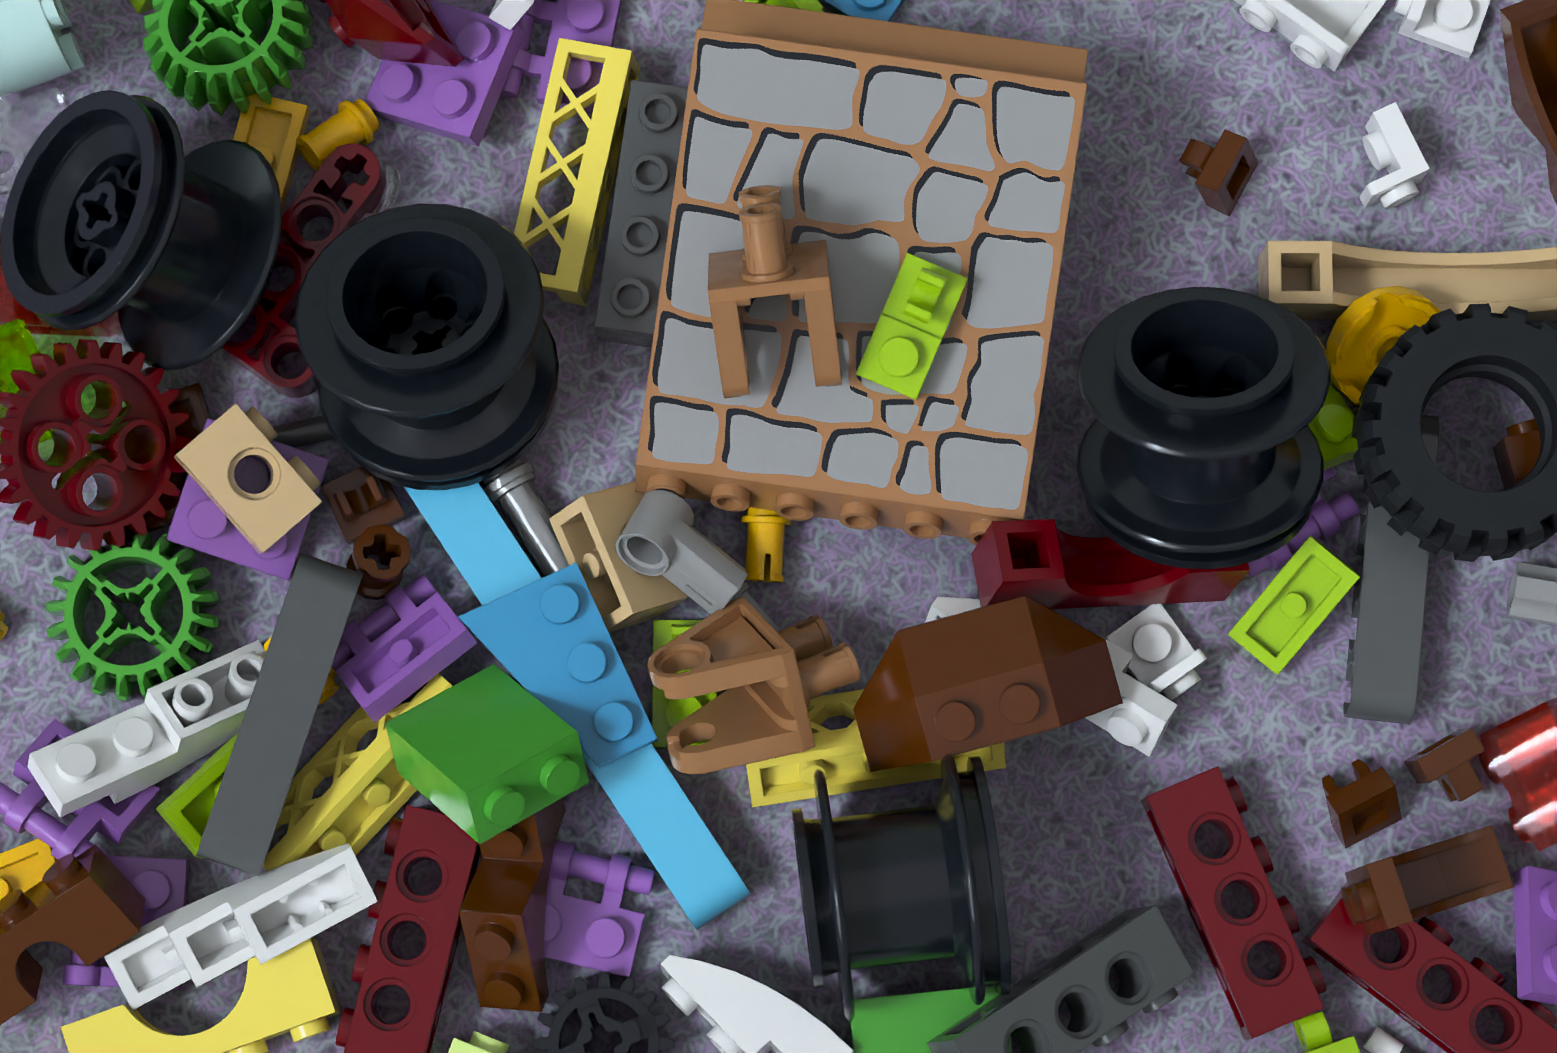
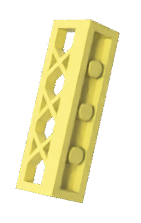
(597, 170)
(843, 760)
(362, 793)

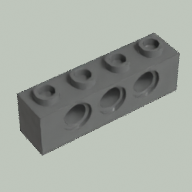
(640, 214)
(1148, 971)

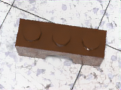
(76, 904)

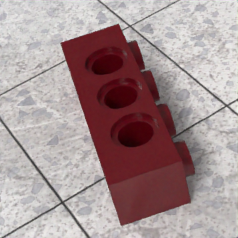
(409, 840)
(1399, 985)
(1255, 1002)

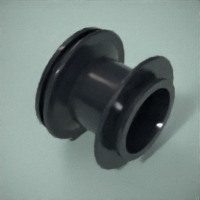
(131, 226)
(442, 396)
(1202, 426)
(906, 886)

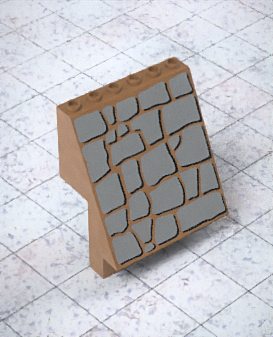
(883, 151)

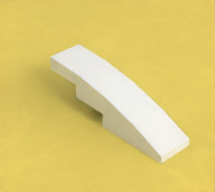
(241, 922)

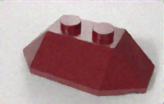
(394, 30)

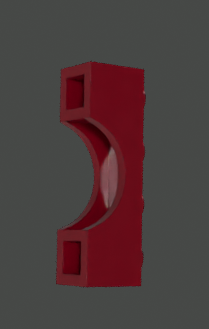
(1084, 571)

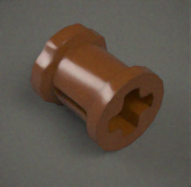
(392, 551)

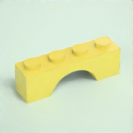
(278, 998)

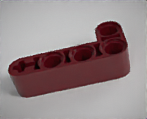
(275, 310)

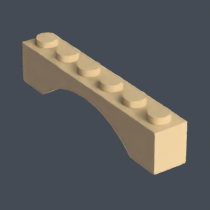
(1326, 276)

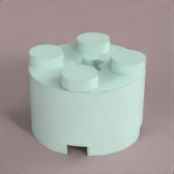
(34, 45)

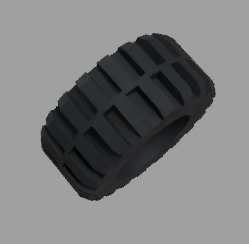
(1392, 444)

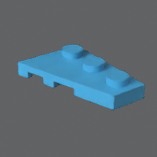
(566, 659)

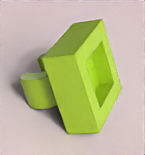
(1316, 1036)

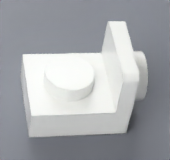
(1443, 23)
(1394, 148)
(1160, 651)

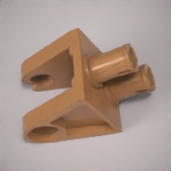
(770, 269)
(767, 681)

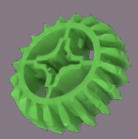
(218, 63)
(111, 635)

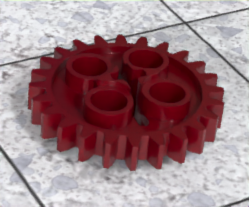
(53, 404)

